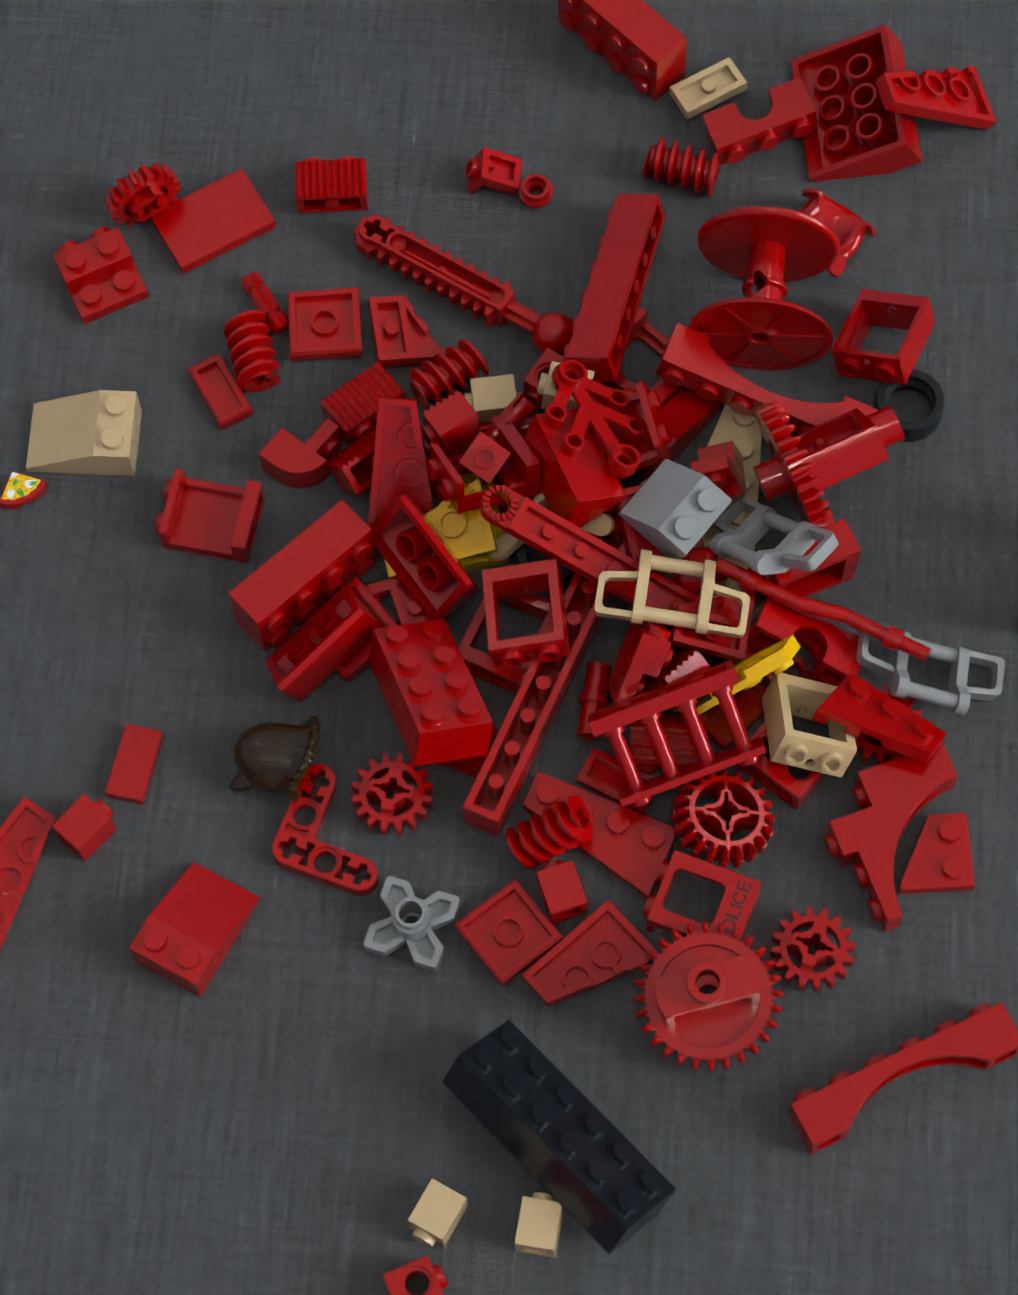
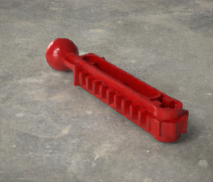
(458, 282)

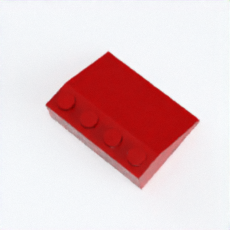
(853, 127)

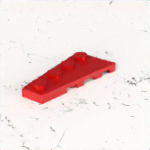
(939, 96)
(398, 459)
(621, 839)
(21, 846)

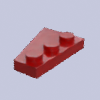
(878, 715)
(589, 956)

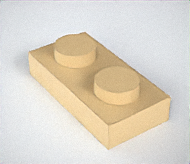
(708, 88)

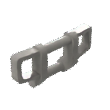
(786, 555)
(958, 693)

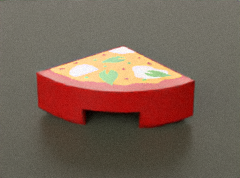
(21, 490)

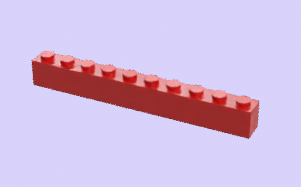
(536, 706)

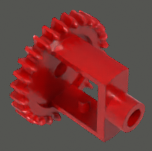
(821, 455)
(682, 1012)

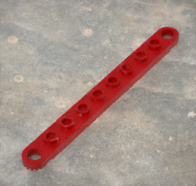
(589, 555)

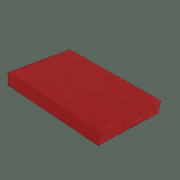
(213, 221)

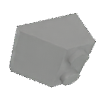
(675, 508)

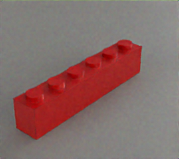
(616, 284)

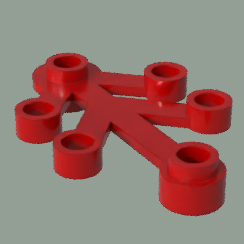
(573, 380)

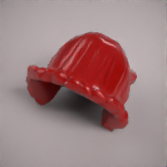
(842, 221)

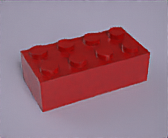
(630, 39)
(303, 576)
(430, 692)

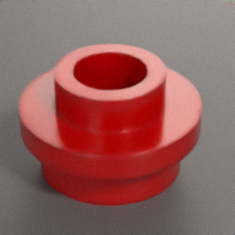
(536, 182)

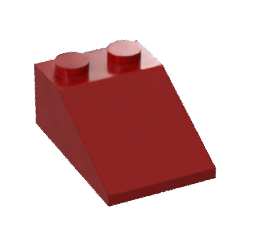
(193, 928)

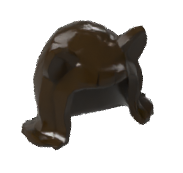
(275, 756)

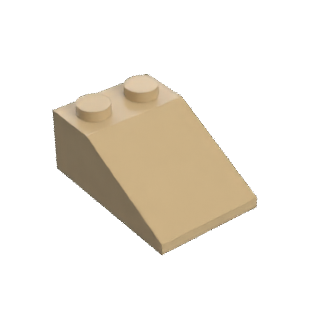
(86, 434)

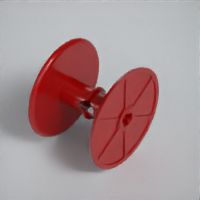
(766, 249)

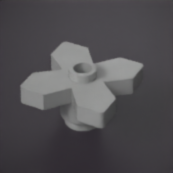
(403, 906)

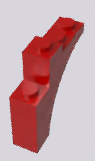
(869, 837)

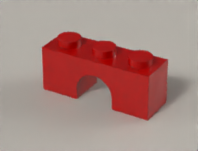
(737, 136)
(830, 646)

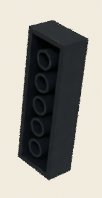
(558, 1136)

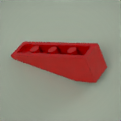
(685, 417)

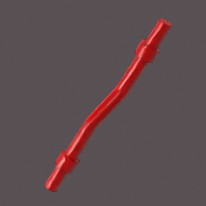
(891, 637)

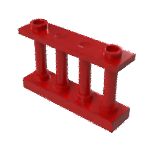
(682, 696)

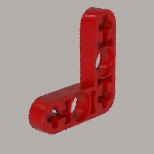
(306, 836)

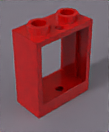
(874, 309)
(834, 570)
(518, 581)
(481, 664)

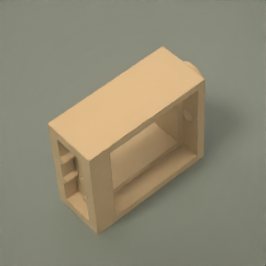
(801, 698)

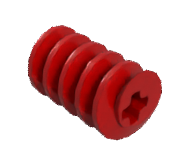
(682, 166)
(252, 351)
(446, 372)
(550, 834)

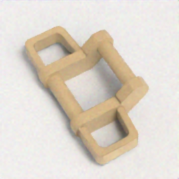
(697, 621)

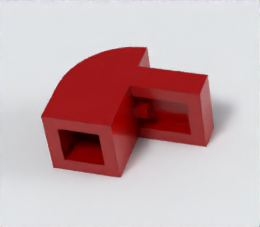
(300, 463)
(723, 466)

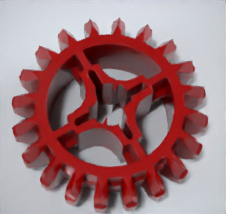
(706, 830)

